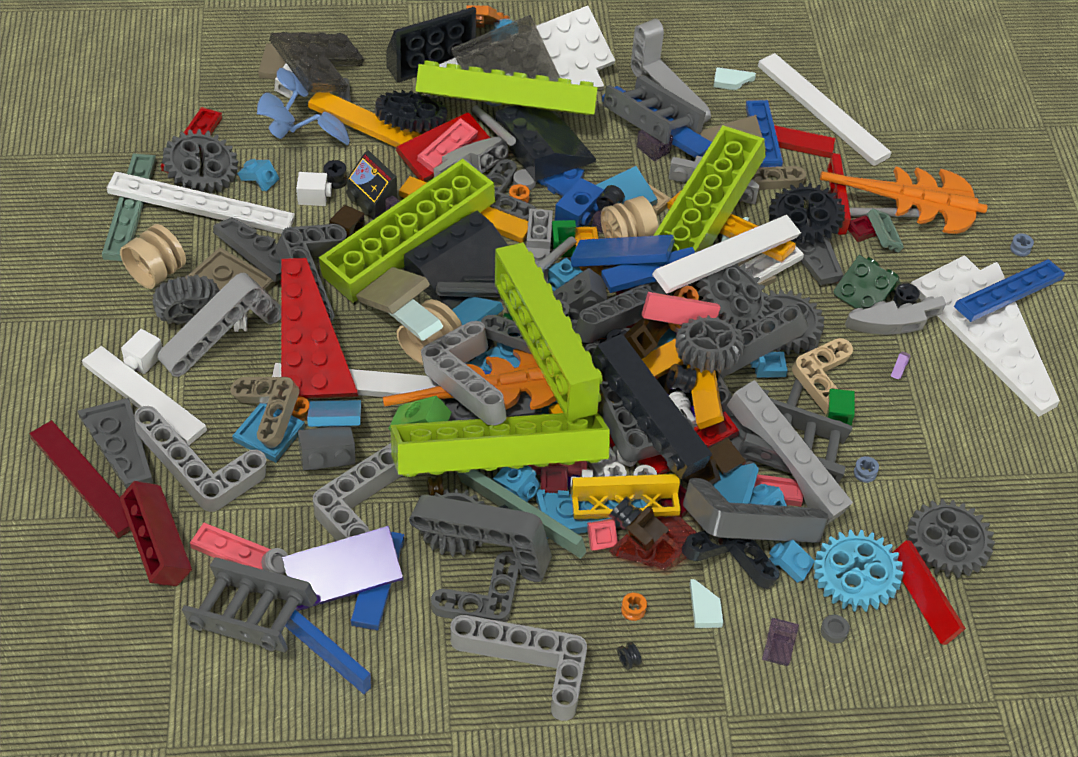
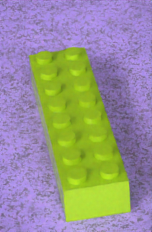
(505, 89)
(713, 189)
(404, 226)
(547, 332)
(514, 443)

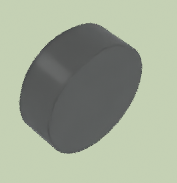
(835, 629)

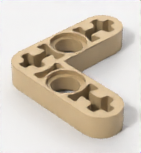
(817, 368)

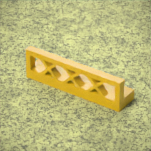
(601, 489)

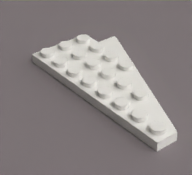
(574, 47)
(996, 338)

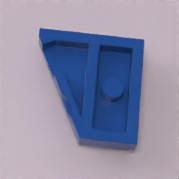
(562, 182)

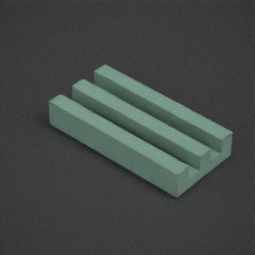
(885, 230)

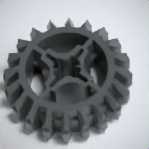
(183, 298)
(709, 344)
(450, 543)

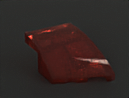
(664, 552)

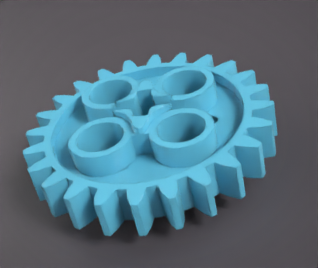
(858, 570)

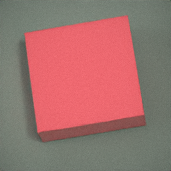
(602, 534)

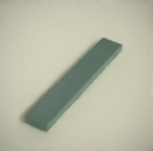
(127, 210)
(499, 495)

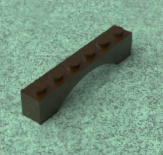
(647, 332)

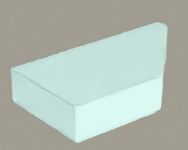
(732, 79)
(705, 607)

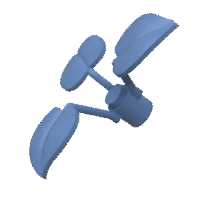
(273, 107)

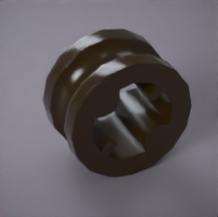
(435, 485)

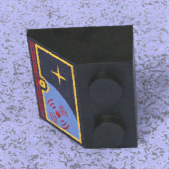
(371, 185)

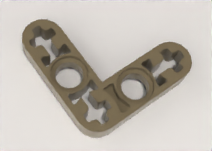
(792, 174)
(281, 394)

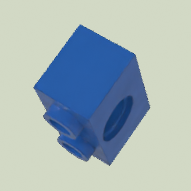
(579, 203)

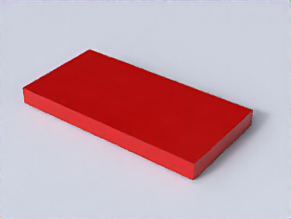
(411, 149)

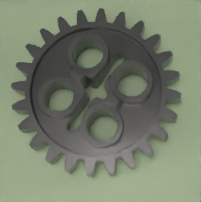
(183, 162)
(737, 295)
(811, 314)
(951, 532)

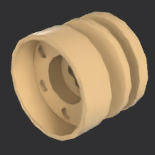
(629, 219)
(153, 256)
(412, 344)

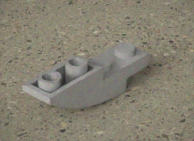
(479, 154)
(682, 170)
(539, 235)
(888, 319)

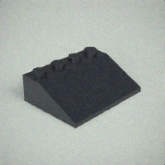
(428, 42)
(543, 141)
(456, 252)

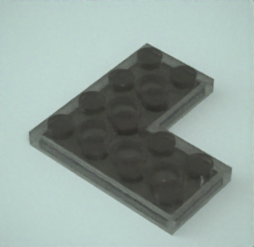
(509, 49)
(314, 57)

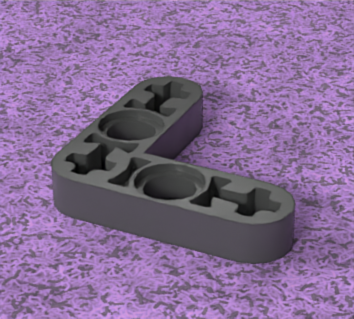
(519, 208)
(498, 328)
(485, 603)

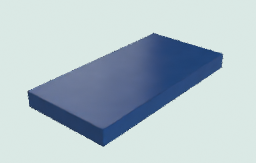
(622, 250)

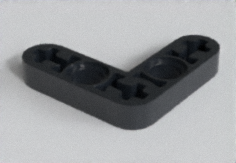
(760, 569)

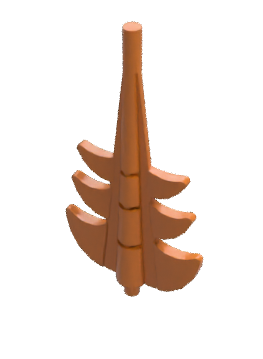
(953, 200)
(503, 376)

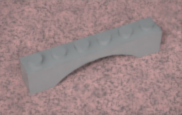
(761, 416)

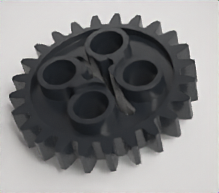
(410, 111)
(822, 210)

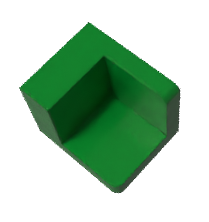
(560, 232)
(841, 405)

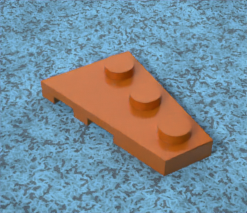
(487, 15)

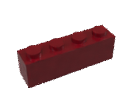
(155, 534)

